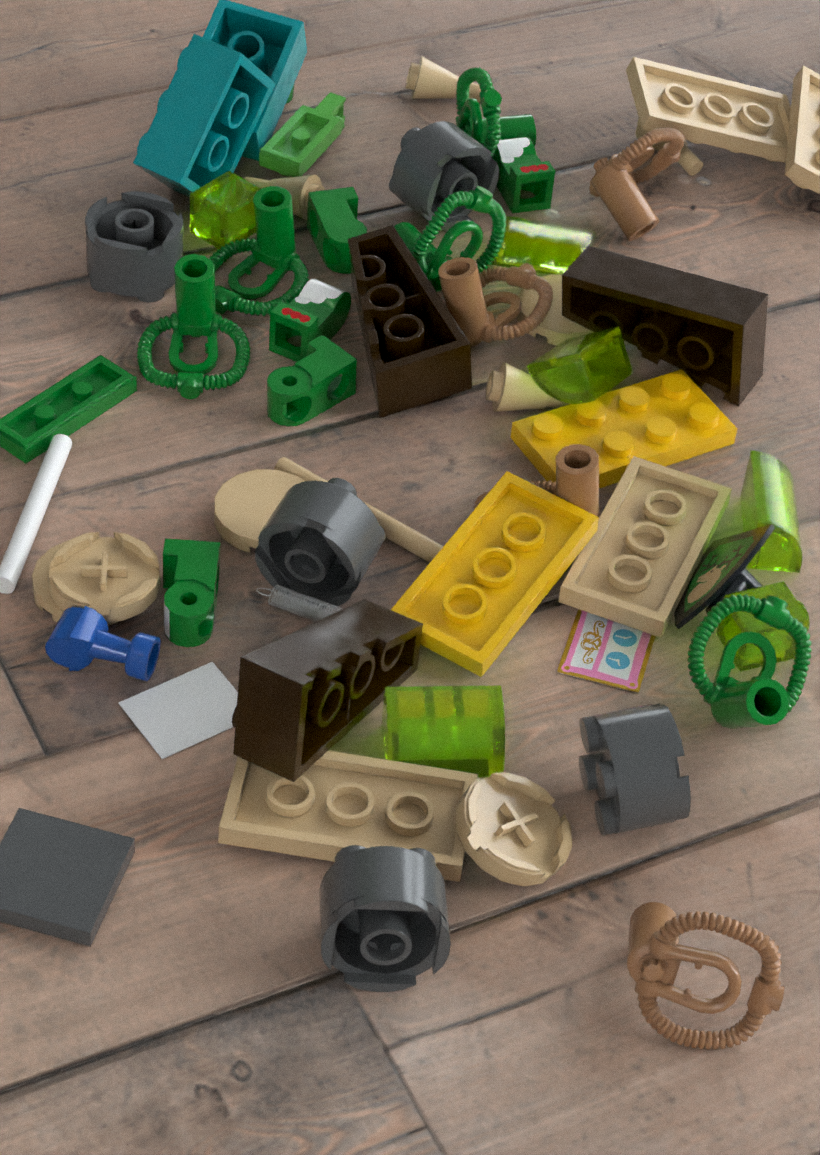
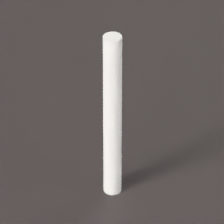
(33, 512)

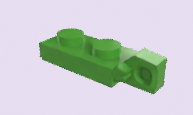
(304, 137)

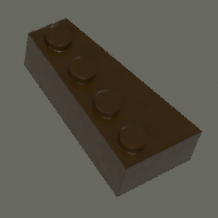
(672, 316)
(406, 329)
(319, 685)

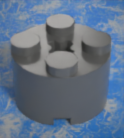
(438, 163)
(133, 245)
(319, 541)
(634, 768)
(383, 916)

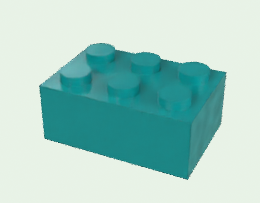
(273, 45)
(204, 117)

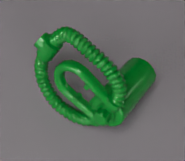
(492, 127)
(273, 247)
(432, 258)
(193, 317)
(761, 699)

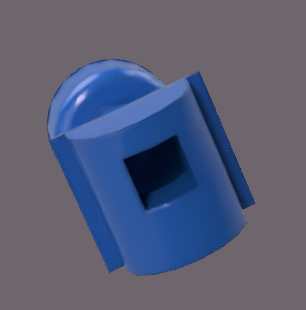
(85, 636)

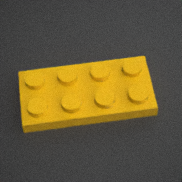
(652, 420)
(495, 571)

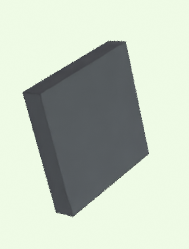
(60, 875)

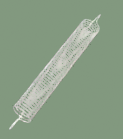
(319, 612)

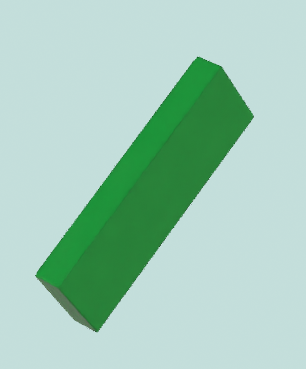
(65, 407)

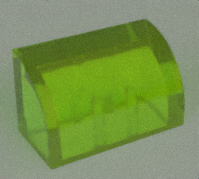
(543, 245)
(583, 367)
(771, 499)
(445, 727)

